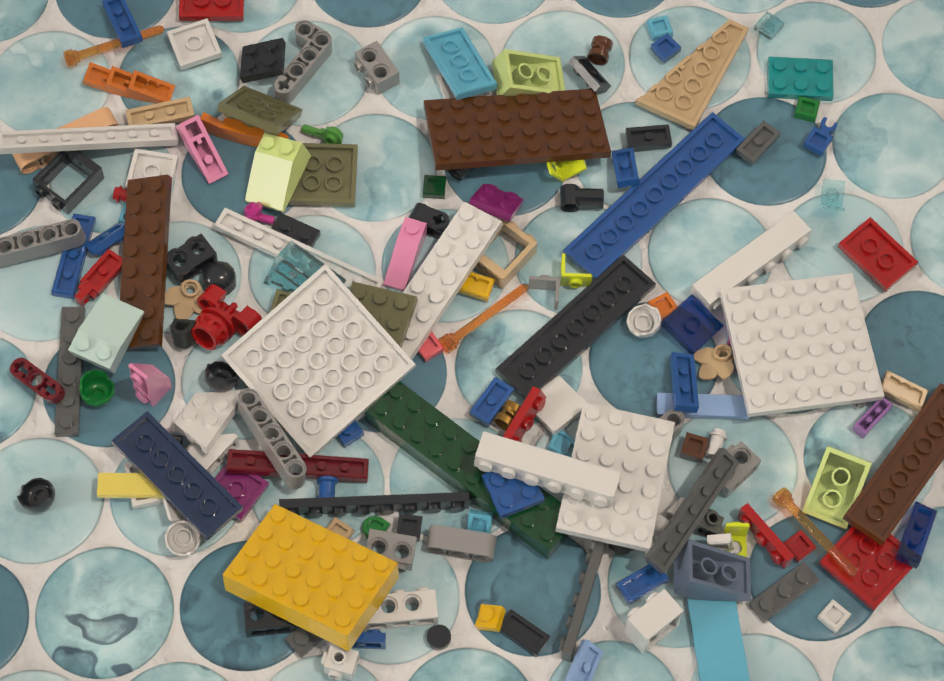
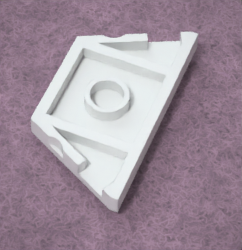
(207, 417)

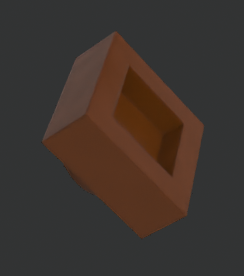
(694, 447)

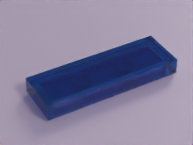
(915, 535)

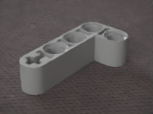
(288, 85)

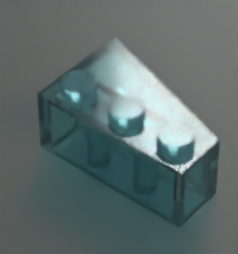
(293, 268)

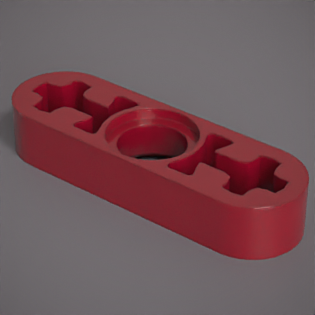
(41, 388)

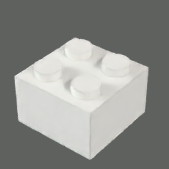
(653, 620)

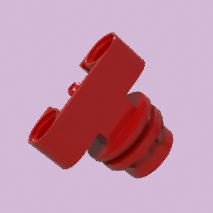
(219, 320)

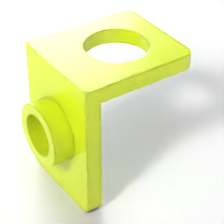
(566, 169)
(573, 280)
(739, 532)

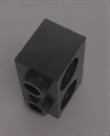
(193, 262)
(267, 625)

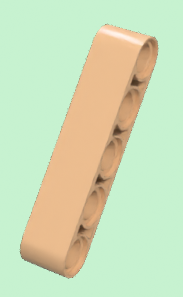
(33, 161)

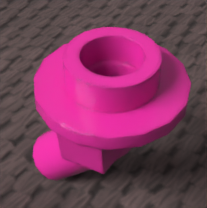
(253, 212)

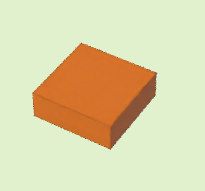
(664, 304)

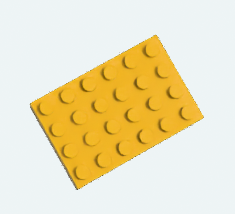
(311, 577)

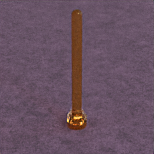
(74, 57)
(451, 340)
(784, 499)

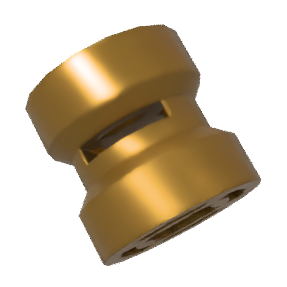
(505, 417)

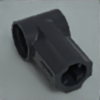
(574, 198)

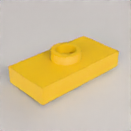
(478, 286)

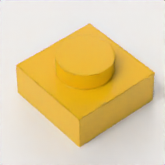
(490, 617)

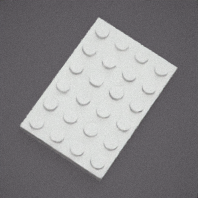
(637, 449)

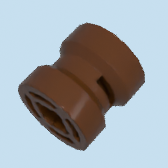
(600, 48)

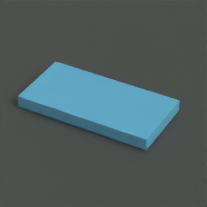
(459, 63)
(717, 640)

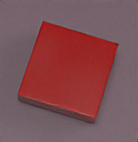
(800, 546)

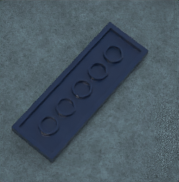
(177, 475)

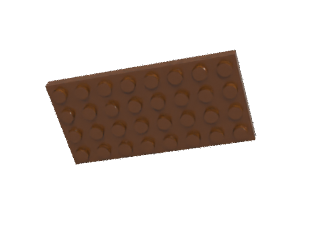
(516, 129)

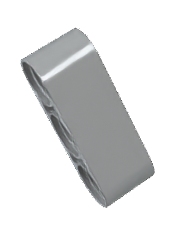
(461, 543)

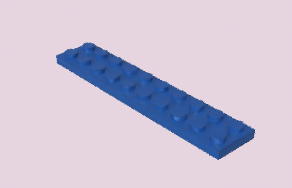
(655, 197)

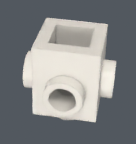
(340, 663)

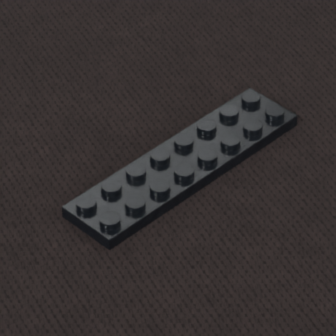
(576, 327)

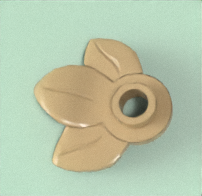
(184, 303)
(713, 364)

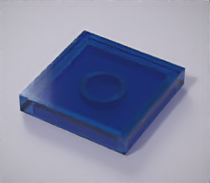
(692, 324)

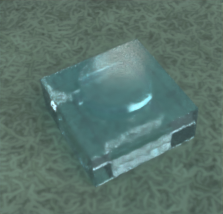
(769, 25)

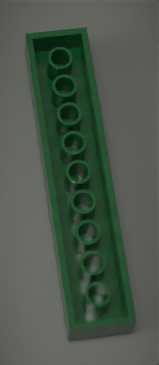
(451, 456)

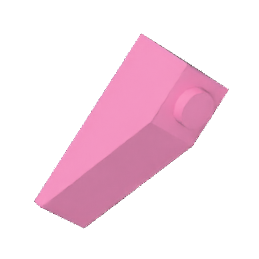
(201, 149)
(405, 253)

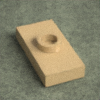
(903, 391)

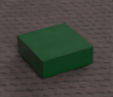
(434, 187)

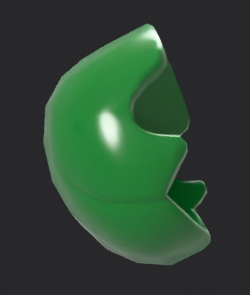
(96, 388)

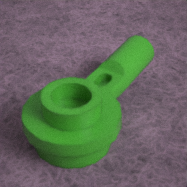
(330, 135)

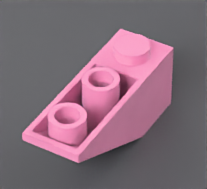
(149, 382)

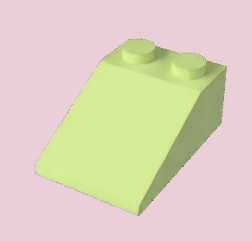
(527, 73)
(276, 171)
(836, 486)

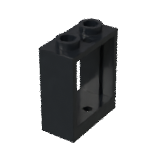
(55, 166)

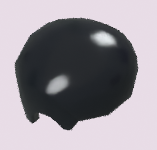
(219, 274)
(220, 376)
(37, 495)

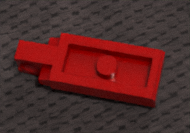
(99, 277)

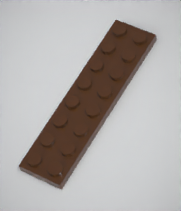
(146, 255)
(901, 473)

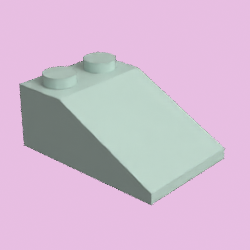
(106, 333)

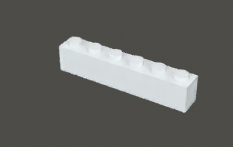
(753, 260)
(547, 469)

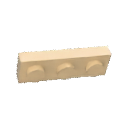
(161, 113)

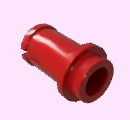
(120, 194)

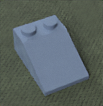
(711, 574)

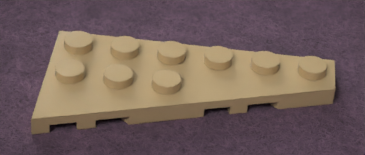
(693, 81)

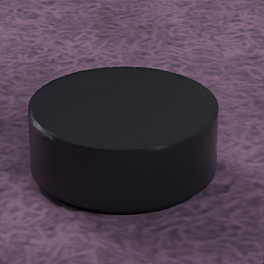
(439, 637)

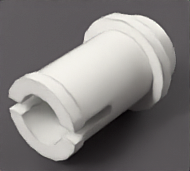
(716, 441)

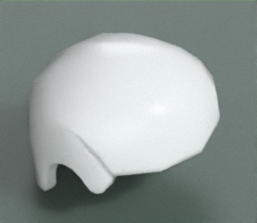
(644, 321)
(182, 538)

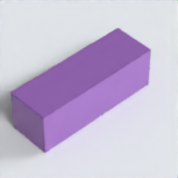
(872, 417)

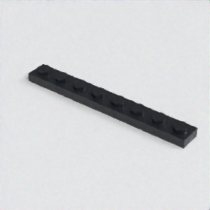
(379, 503)

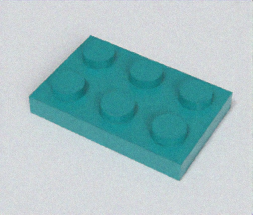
(800, 77)

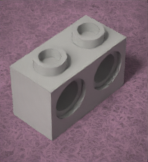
(379, 66)
(743, 470)
(392, 543)

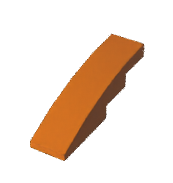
(128, 85)
(234, 130)

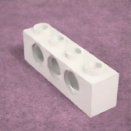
(401, 616)

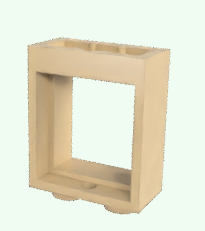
(501, 276)

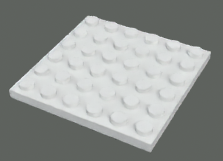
(800, 345)
(318, 360)

